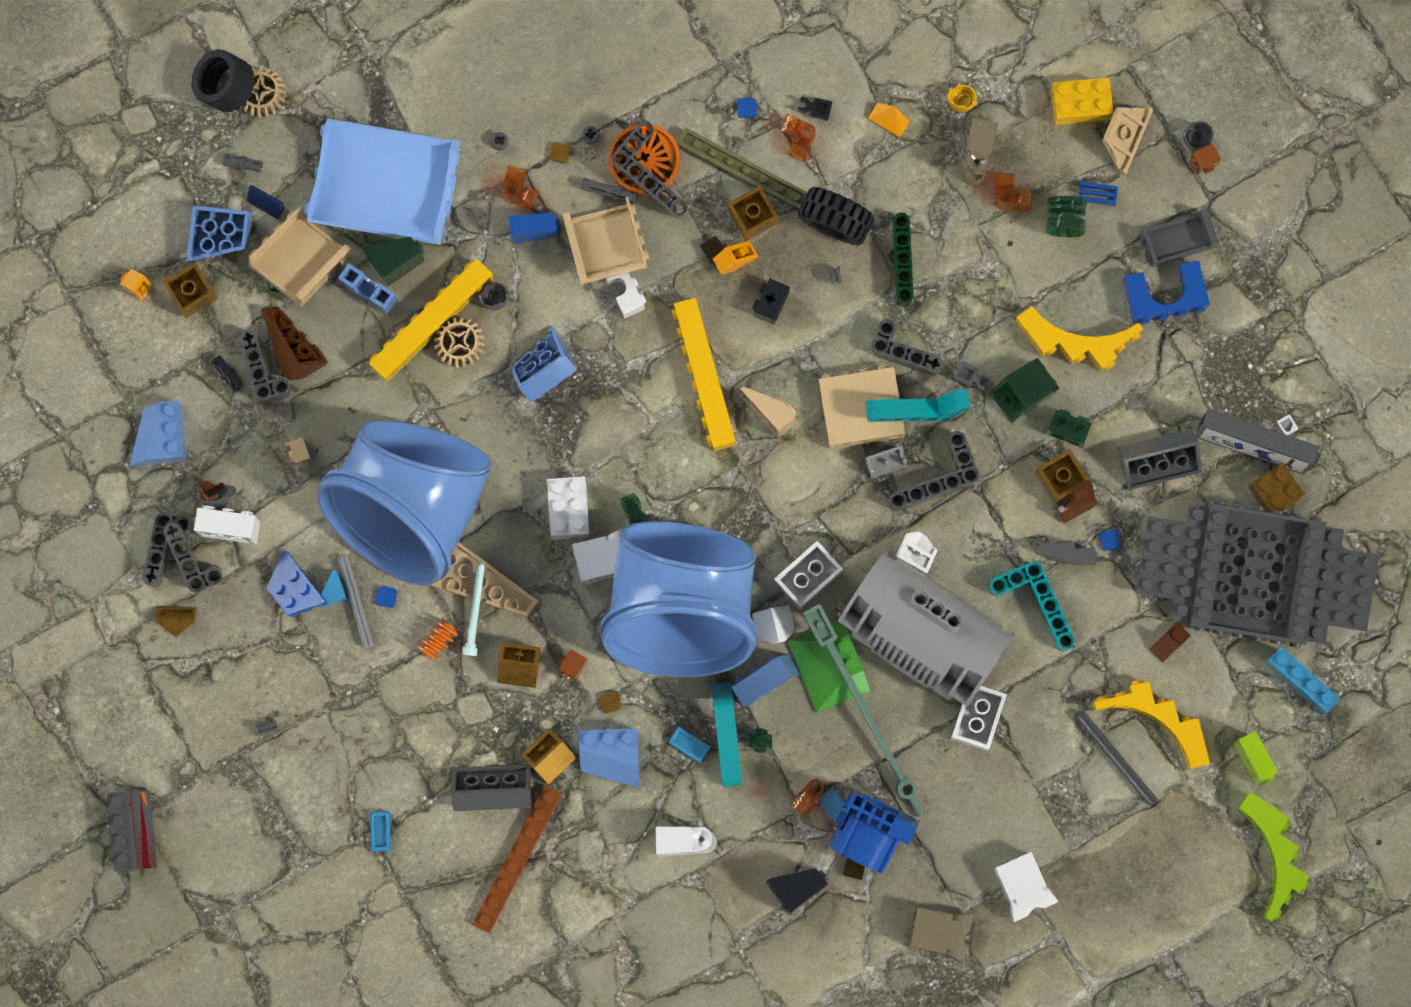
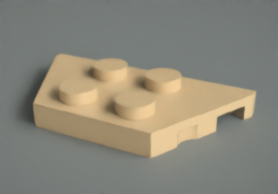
(1125, 135)

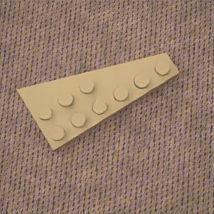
(496, 588)

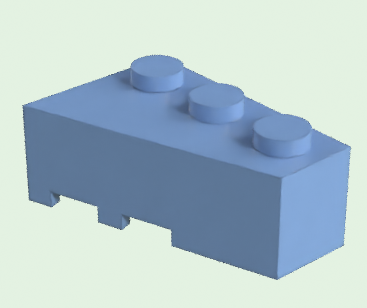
(764, 679)

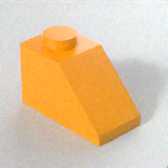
(735, 257)
(135, 283)

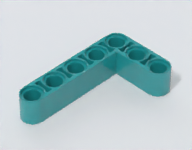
(918, 409)
(1041, 599)
(726, 734)

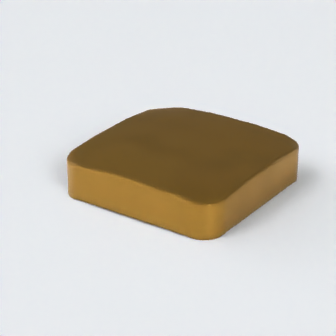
(560, 152)
(610, 702)

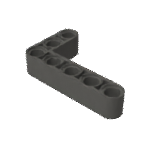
(644, 174)
(941, 481)

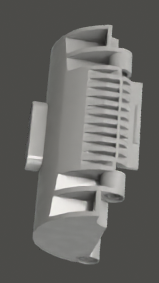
(917, 641)

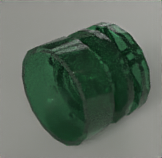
(1066, 216)

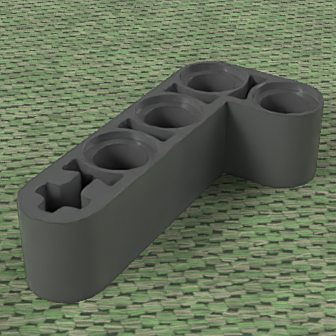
(908, 351)
(260, 365)
(163, 549)
(188, 555)

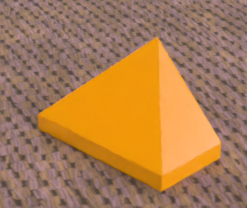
(889, 118)

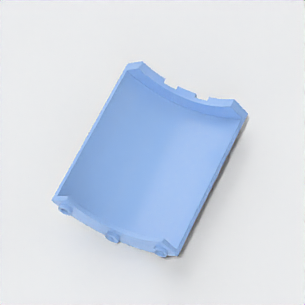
(384, 181)

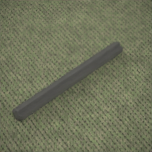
(1116, 758)

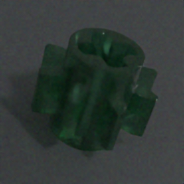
(760, 740)

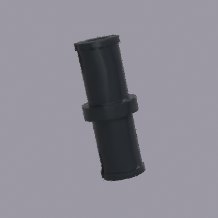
(227, 373)

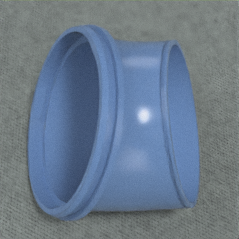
(405, 497)
(680, 600)

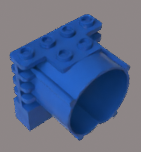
(871, 831)

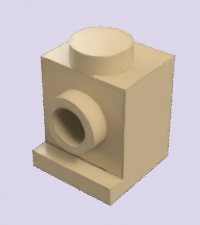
(299, 452)

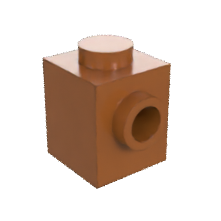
(1205, 159)
(572, 665)

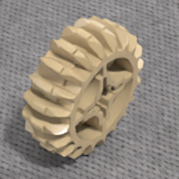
(278, 93)
(454, 347)

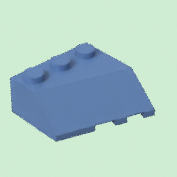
(217, 232)
(543, 366)
(160, 435)
(611, 755)

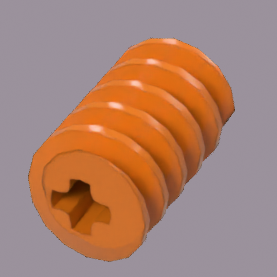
(438, 639)

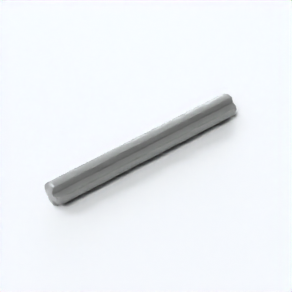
(355, 601)

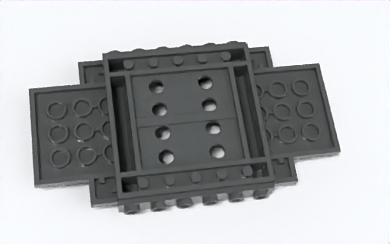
(1317, 580)

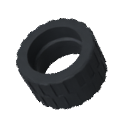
(208, 72)

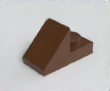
(1169, 642)

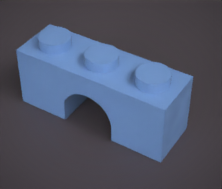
(368, 290)

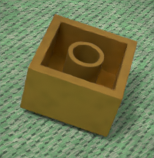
(752, 213)
(190, 290)
(1061, 476)
(1276, 489)

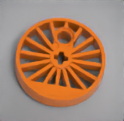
(653, 157)

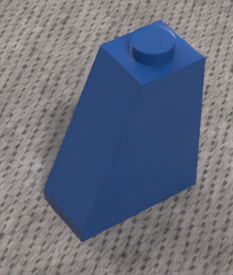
(533, 227)

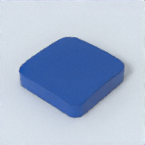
(747, 108)
(1110, 540)
(386, 597)

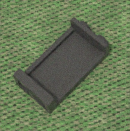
(1179, 238)

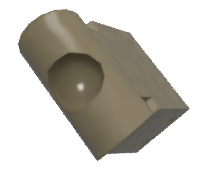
(978, 150)
(940, 933)

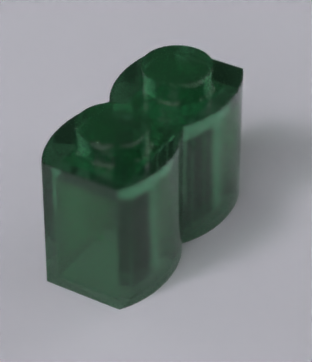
(632, 509)

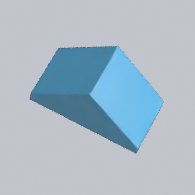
(333, 590)

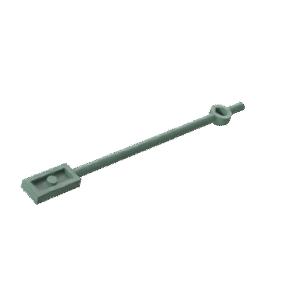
(826, 635)

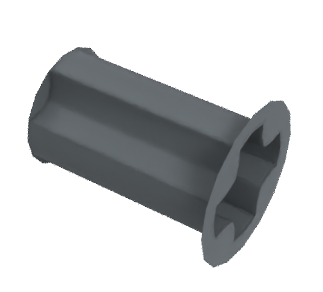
(267, 727)

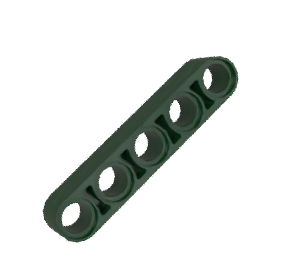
(902, 268)

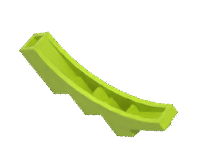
(1286, 878)

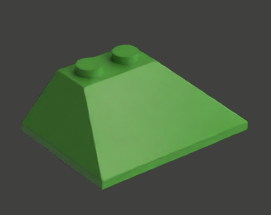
(820, 671)

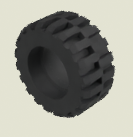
(836, 216)

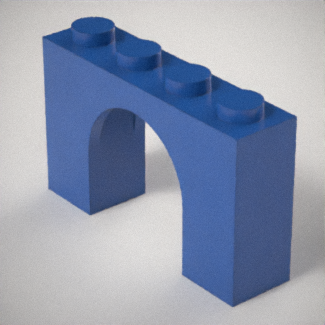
(1145, 308)

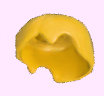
(962, 98)

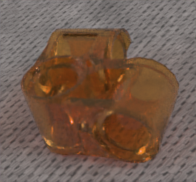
(800, 145)
(524, 196)
(1019, 199)
(805, 799)

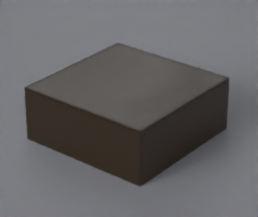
(711, 248)
(853, 870)

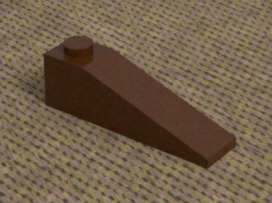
(293, 351)

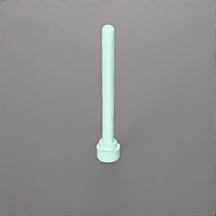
(469, 647)

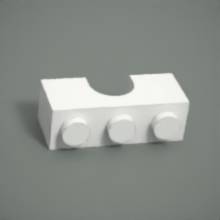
(630, 301)

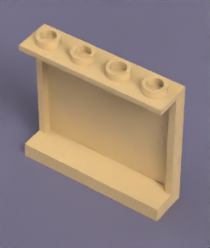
(606, 243)
(298, 258)
(845, 406)

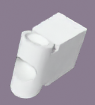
(597, 557)
(684, 841)
(1024, 886)

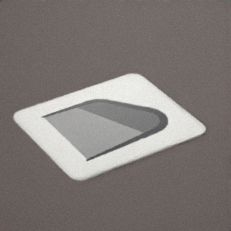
(1287, 425)

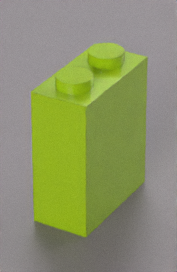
(1256, 758)

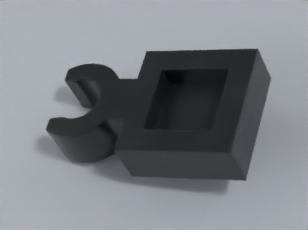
(819, 108)

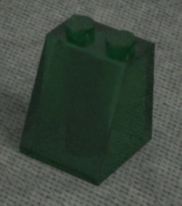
(394, 257)
(1024, 390)

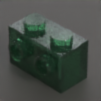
(1069, 428)

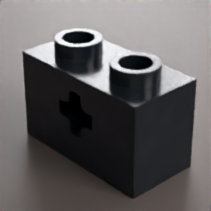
(771, 311)

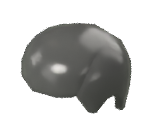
(1198, 135)
(494, 296)

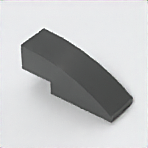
(1067, 553)

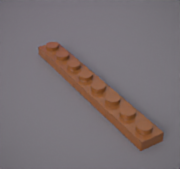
(517, 859)

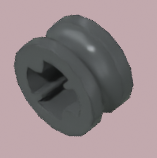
(500, 135)
(595, 137)
(835, 275)

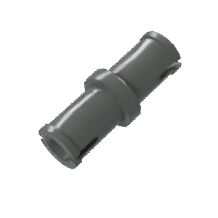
(242, 163)

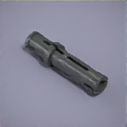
(609, 191)

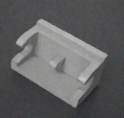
(886, 462)

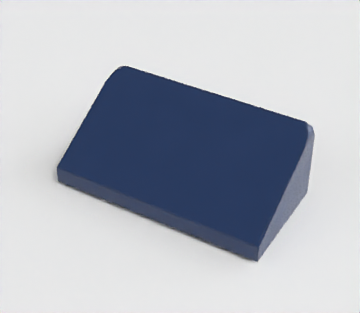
(265, 202)

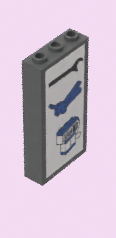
(1257, 441)

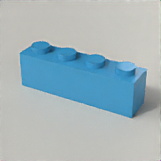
(1302, 680)

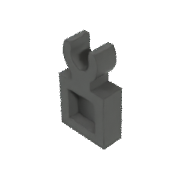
(967, 375)

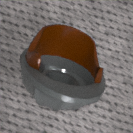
(215, 495)

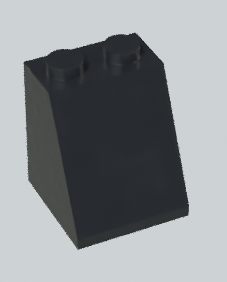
(797, 888)

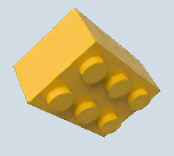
(1082, 101)

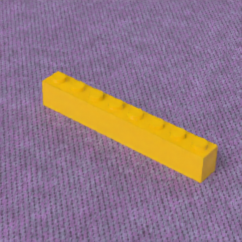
(424, 325)
(704, 374)

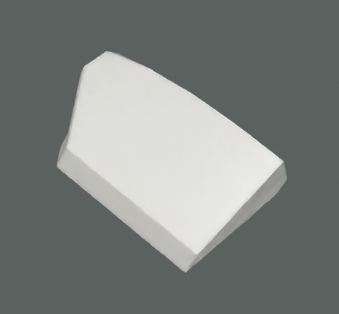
(917, 551)
(774, 624)

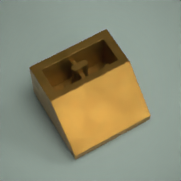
(518, 665)
(548, 756)

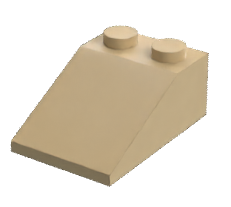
(771, 411)

